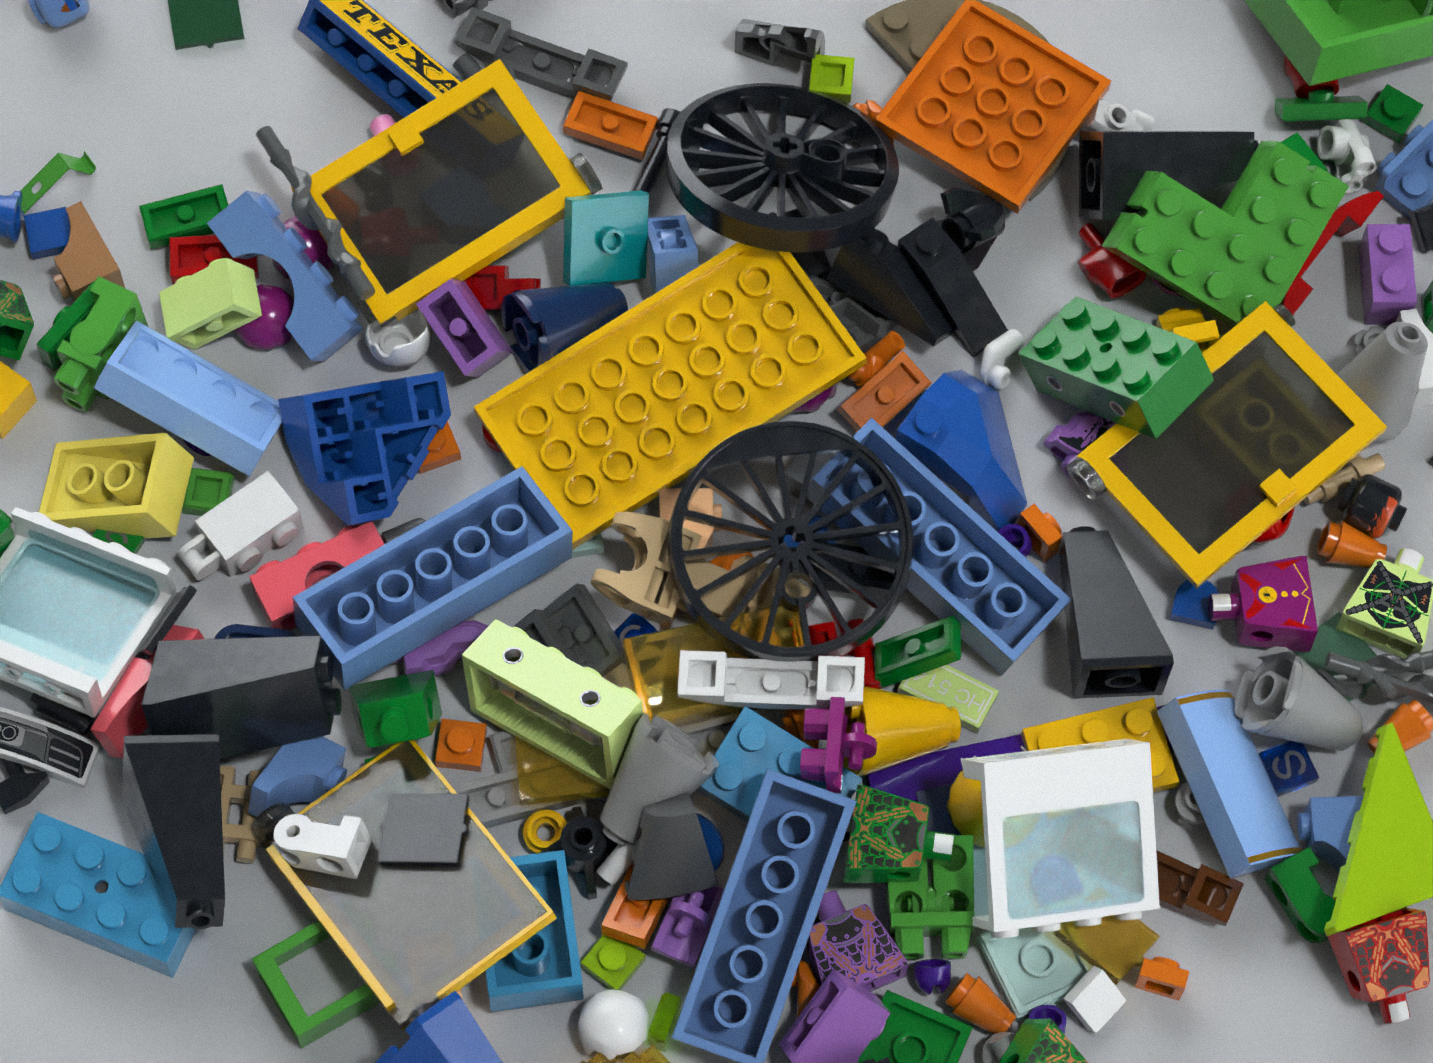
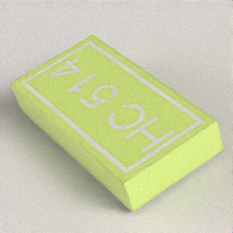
(954, 689)

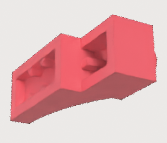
(124, 710)

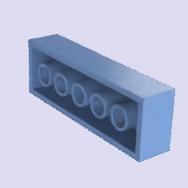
(957, 557)
(434, 576)
(763, 919)

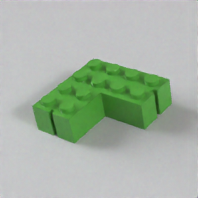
(1347, 36)
(1233, 254)

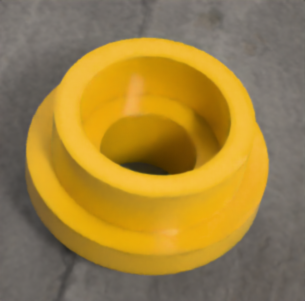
(538, 820)

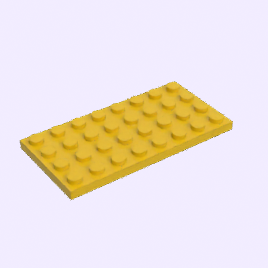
(669, 384)

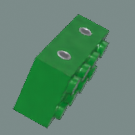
(1116, 367)

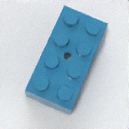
(93, 894)

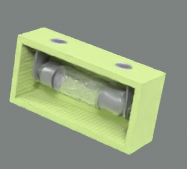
(550, 701)

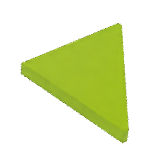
(1388, 842)

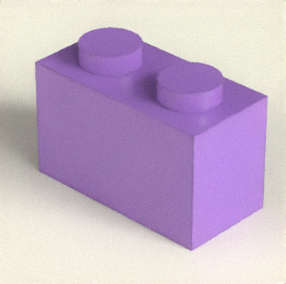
(1386, 272)
(464, 328)
(835, 1023)

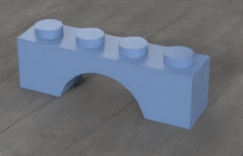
(319, 317)

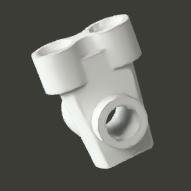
(1117, 118)
(1349, 151)

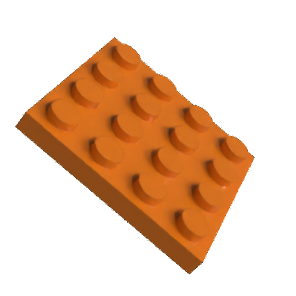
(992, 104)

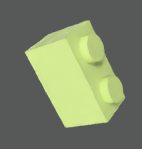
(210, 303)

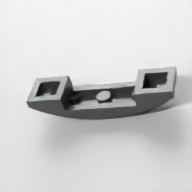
(538, 61)

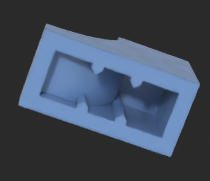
(670, 250)
(298, 774)
(1327, 826)

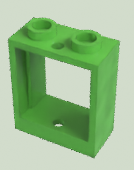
(307, 1028)

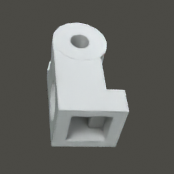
(323, 846)

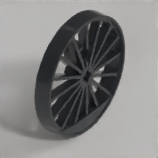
(804, 167)
(776, 441)

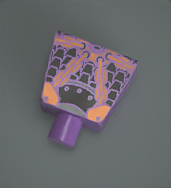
(853, 945)

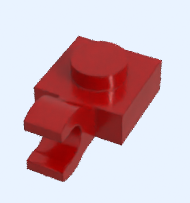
(493, 284)

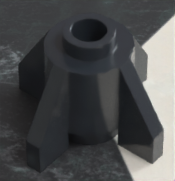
(972, 223)
(584, 858)

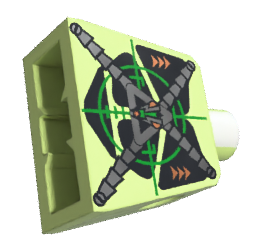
(1391, 605)

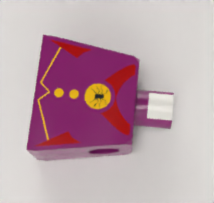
(1270, 605)

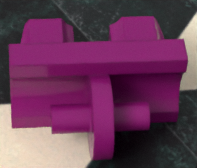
(828, 763)

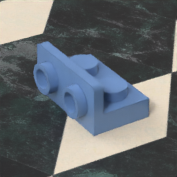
(1408, 177)

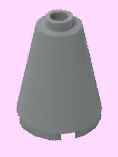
(1389, 374)
(1295, 703)
(655, 767)

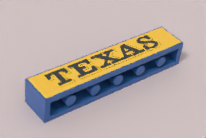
(376, 53)

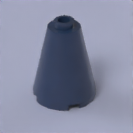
(557, 317)

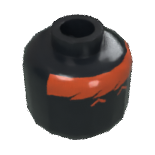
(1372, 506)

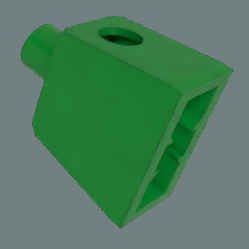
(396, 708)

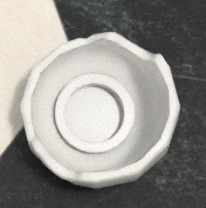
(400, 341)
(613, 1023)

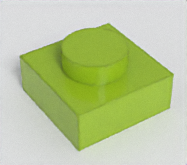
(832, 76)
(613, 962)

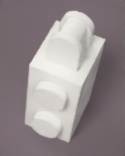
(243, 529)

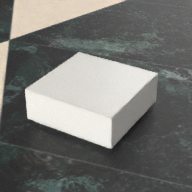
(1094, 999)

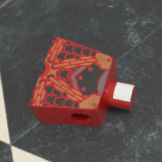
(1385, 960)

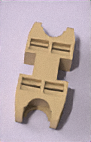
(650, 586)

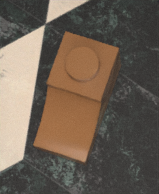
(83, 257)

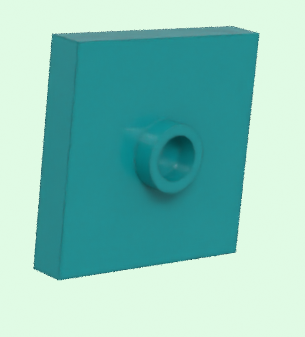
(605, 237)

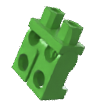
(95, 342)
(935, 908)

